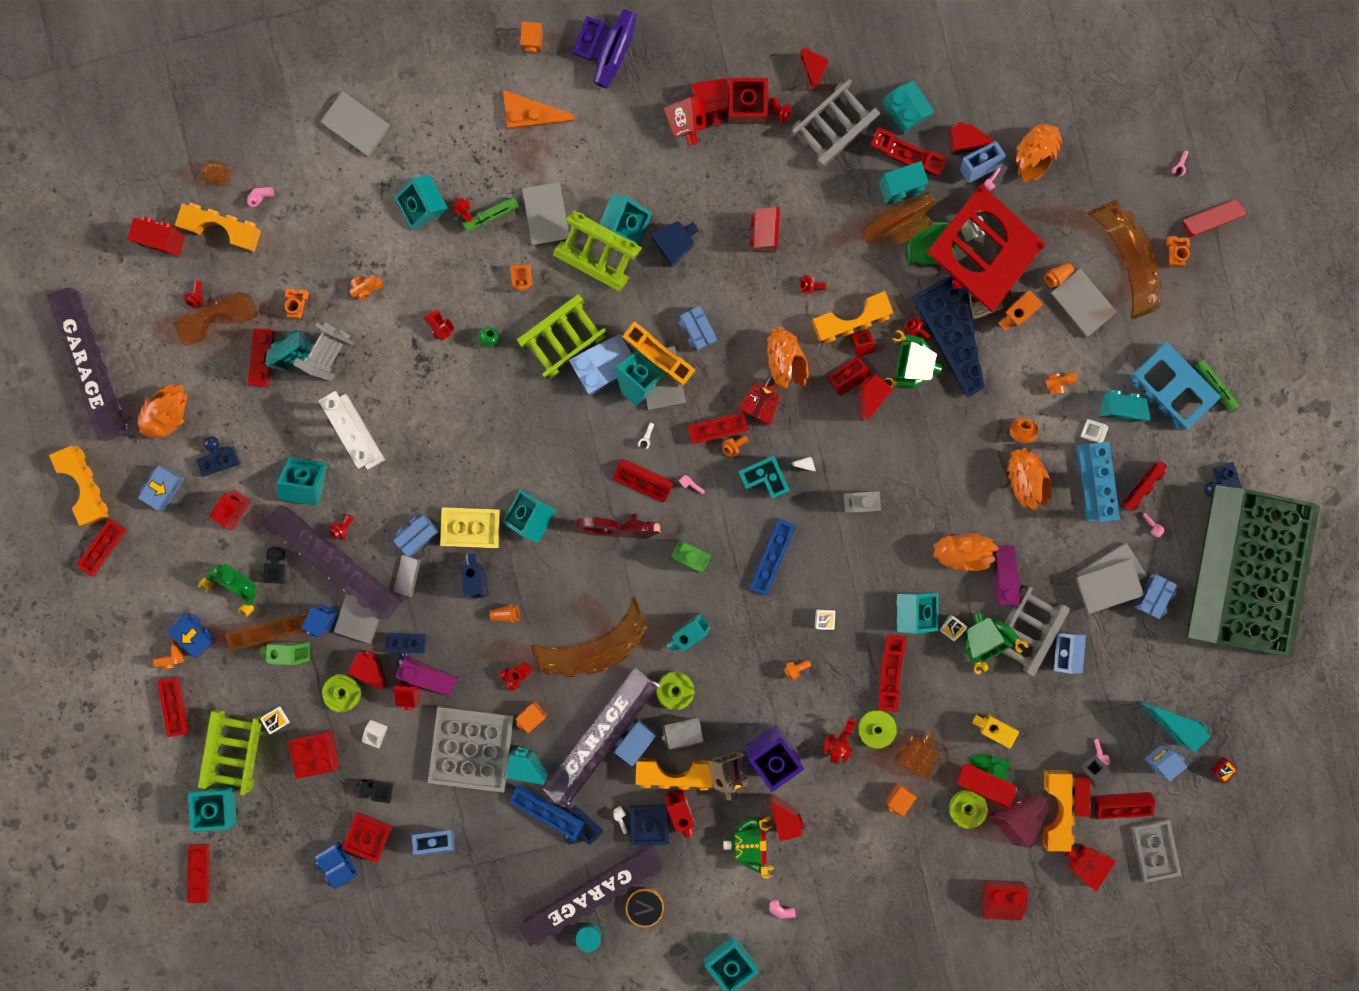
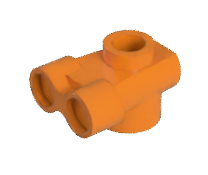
(1178, 251)
(363, 287)
(295, 299)
(1056, 382)

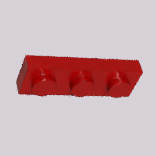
(258, 370)
(718, 428)
(1144, 486)
(101, 547)
(173, 706)
(198, 873)

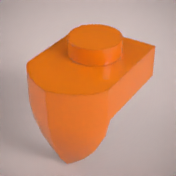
(521, 276)
(168, 661)

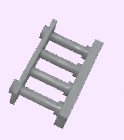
(838, 142)
(324, 352)
(1048, 630)

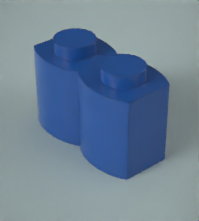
(336, 865)

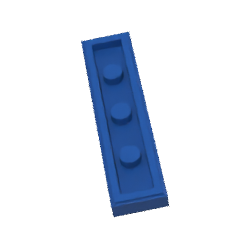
(772, 557)
(546, 812)

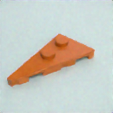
(528, 113)

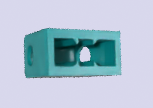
(694, 629)

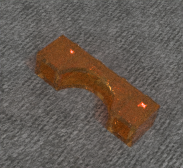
(194, 327)
(266, 631)

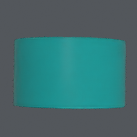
(588, 937)

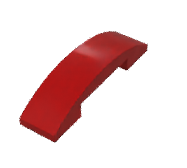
(906, 153)
(891, 672)

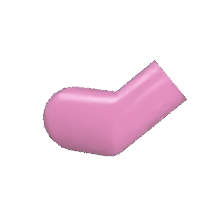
(258, 194)
(779, 912)

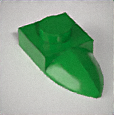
(991, 764)

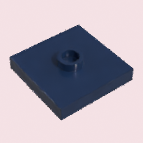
(649, 825)

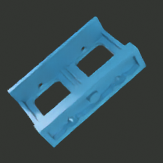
(1184, 378)
(1097, 482)

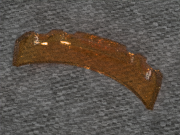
(1135, 253)
(598, 653)

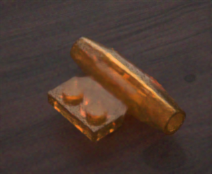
(901, 221)

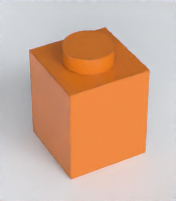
(531, 37)
(530, 717)
(900, 800)

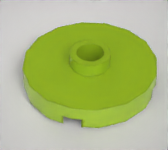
(332, 695)
(682, 698)
(875, 719)
(971, 818)

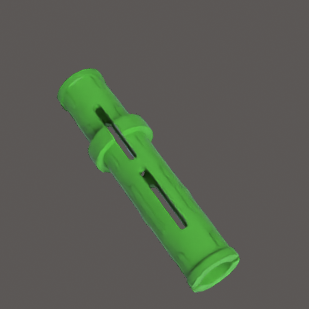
(490, 214)
(1212, 379)

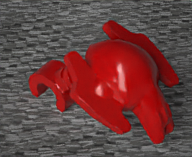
(837, 747)

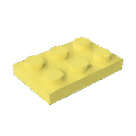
(470, 527)

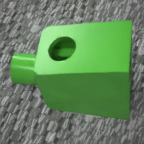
(691, 556)
(286, 652)

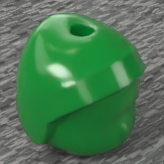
(487, 337)

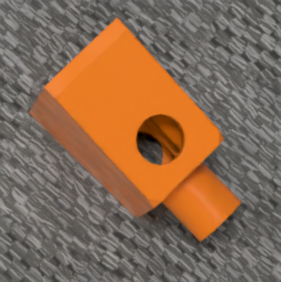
(1026, 304)

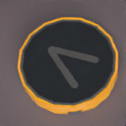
(644, 907)

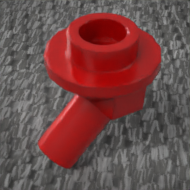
(783, 112)
(462, 206)
(807, 285)
(194, 299)
(914, 327)
(338, 530)

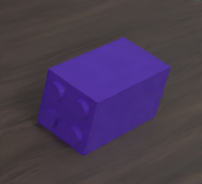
(774, 758)

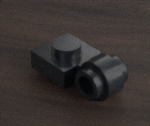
(274, 571)
(380, 791)

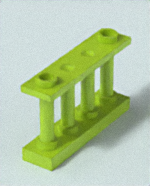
(587, 263)
(544, 329)
(212, 757)

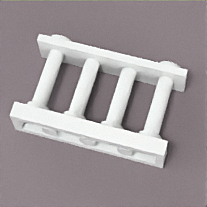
(351, 430)

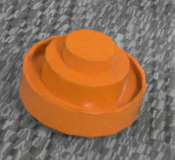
(1024, 430)

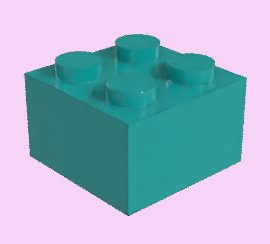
(903, 183)
(212, 808)
(731, 965)

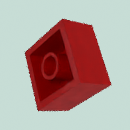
(747, 100)
(156, 235)
(313, 754)

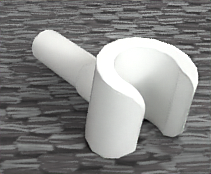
(647, 435)
(619, 813)

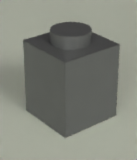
(1095, 770)

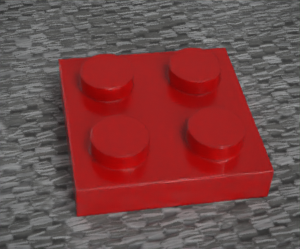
(367, 837)

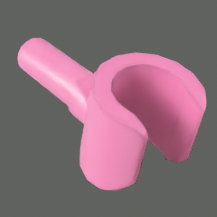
(1181, 164)
(988, 183)
(686, 481)
(1157, 529)
(1104, 758)

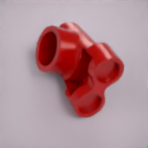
(440, 327)
(515, 675)

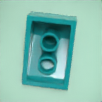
(285, 352)
(1183, 730)

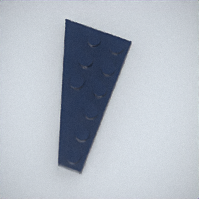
(951, 325)

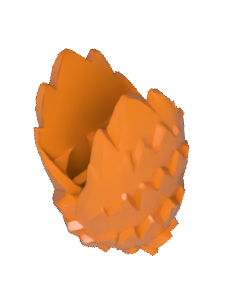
(1038, 151)
(786, 358)
(162, 412)
(1029, 479)
(965, 551)

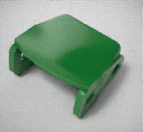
(918, 245)

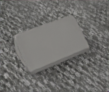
(407, 576)

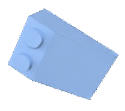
(598, 364)

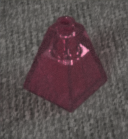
(1022, 820)

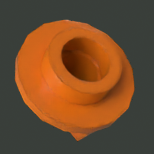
(730, 446)
(792, 670)

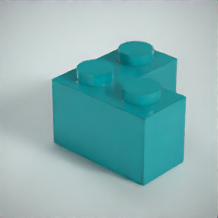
(768, 473)

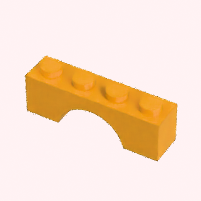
(195, 220)
(875, 308)
(658, 354)
(89, 505)
(650, 773)
(1059, 834)

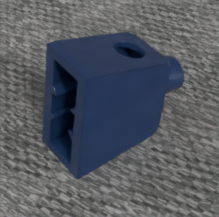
(675, 241)
(474, 586)

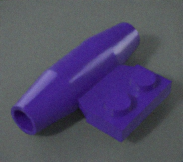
(605, 45)

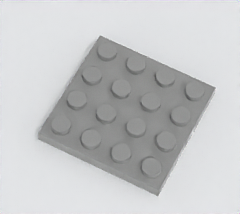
(470, 749)

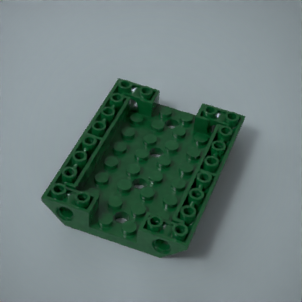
(1235, 567)

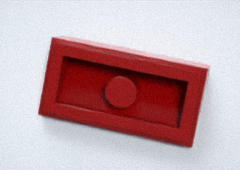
(849, 375)
(1082, 796)

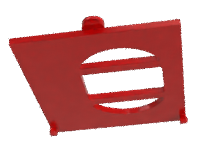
(1007, 267)

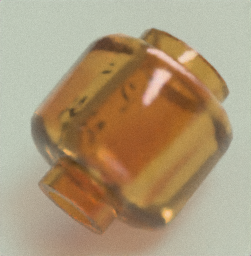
(215, 173)

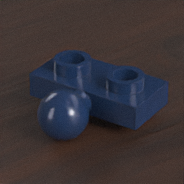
(217, 460)
(1226, 476)
(405, 644)
(589, 831)

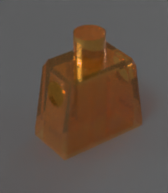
(919, 755)

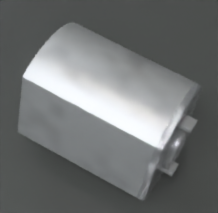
(683, 734)

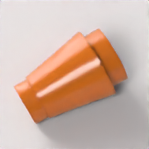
(1058, 275)
(505, 614)

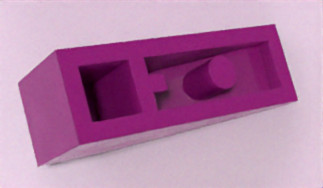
(1006, 577)
(425, 676)

